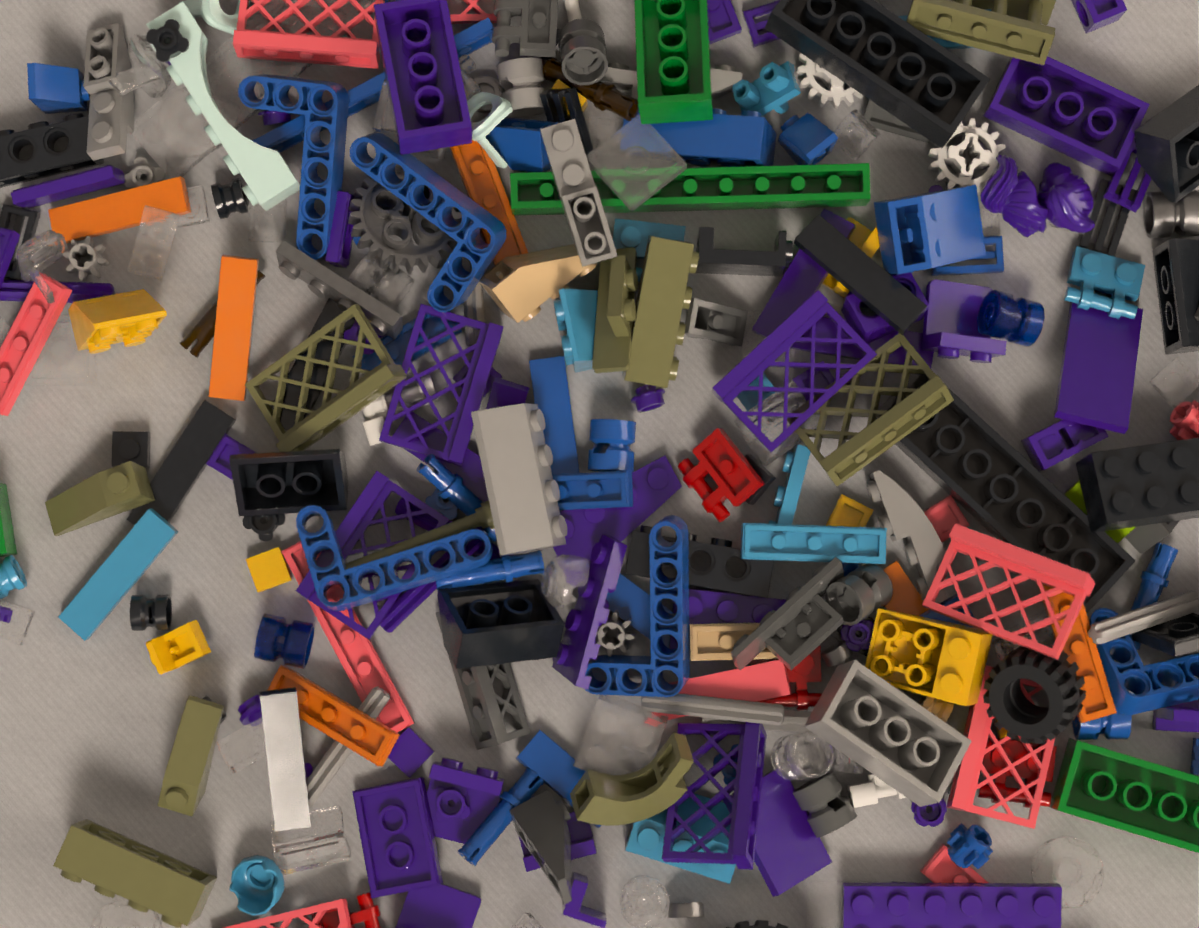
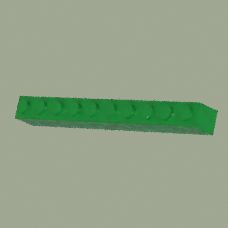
(715, 189)

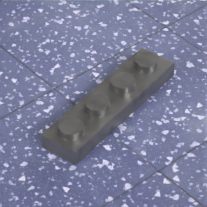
(327, 283)

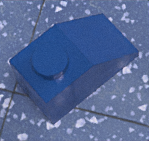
(57, 88)
(806, 139)
(521, 144)

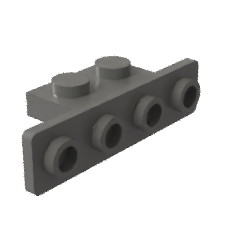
(797, 625)

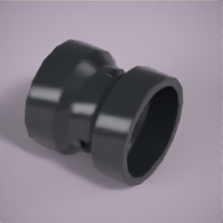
(150, 612)

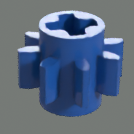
(969, 846)

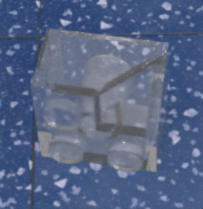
(620, 737)

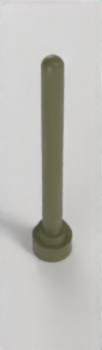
(481, 518)

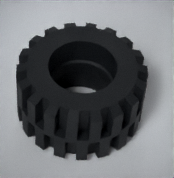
(1017, 712)

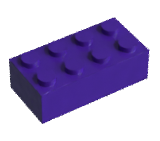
(423, 75)
(1067, 112)

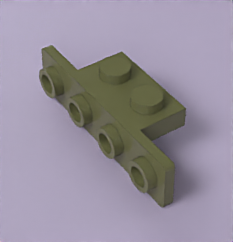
(615, 312)

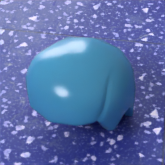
(257, 884)

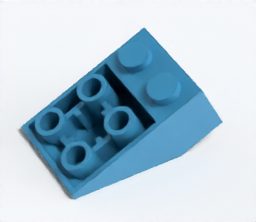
(577, 315)

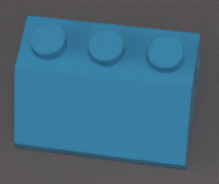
(647, 839)

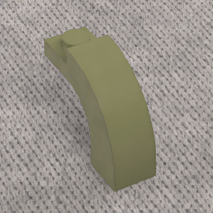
(636, 795)

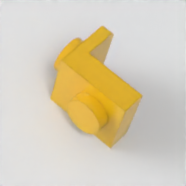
(178, 647)

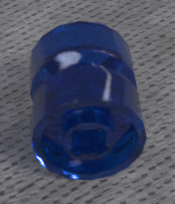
(1015, 320)
(297, 641)

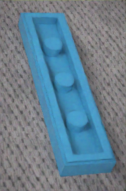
(813, 543)
(118, 574)

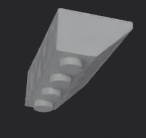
(519, 478)

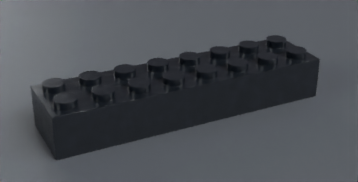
(1009, 492)

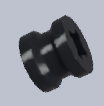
(229, 198)

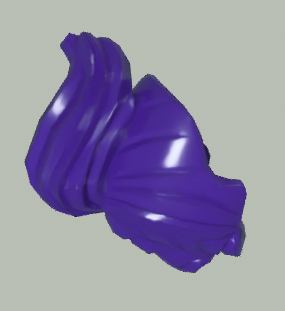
(1014, 197)
(1066, 198)

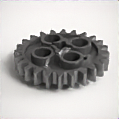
(376, 225)

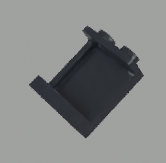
(742, 261)

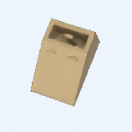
(529, 279)

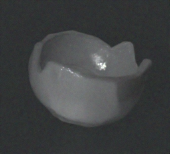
(562, 576)

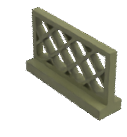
(342, 406)
(889, 427)

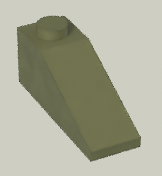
(100, 497)
(191, 756)

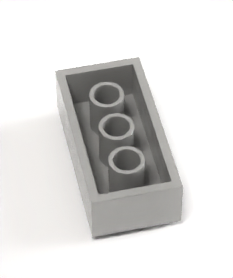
(888, 733)

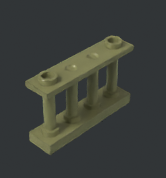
(989, 30)

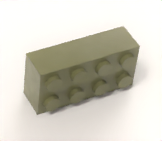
(658, 311)
(134, 872)

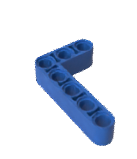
(314, 150)
(437, 212)
(385, 567)
(660, 623)
(1144, 680)

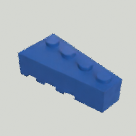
(725, 139)

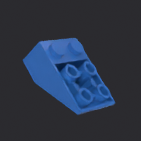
(929, 229)

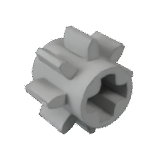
(81, 250)
(613, 643)

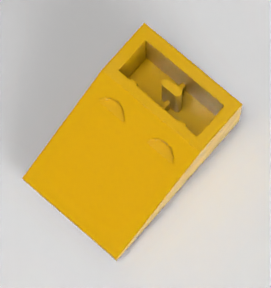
(115, 319)
(929, 656)

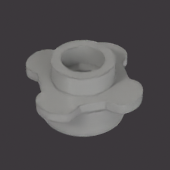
(141, 167)

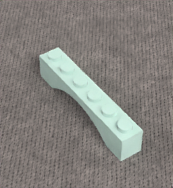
(262, 168)

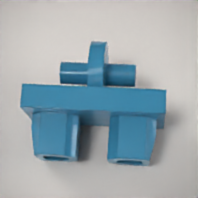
(770, 91)

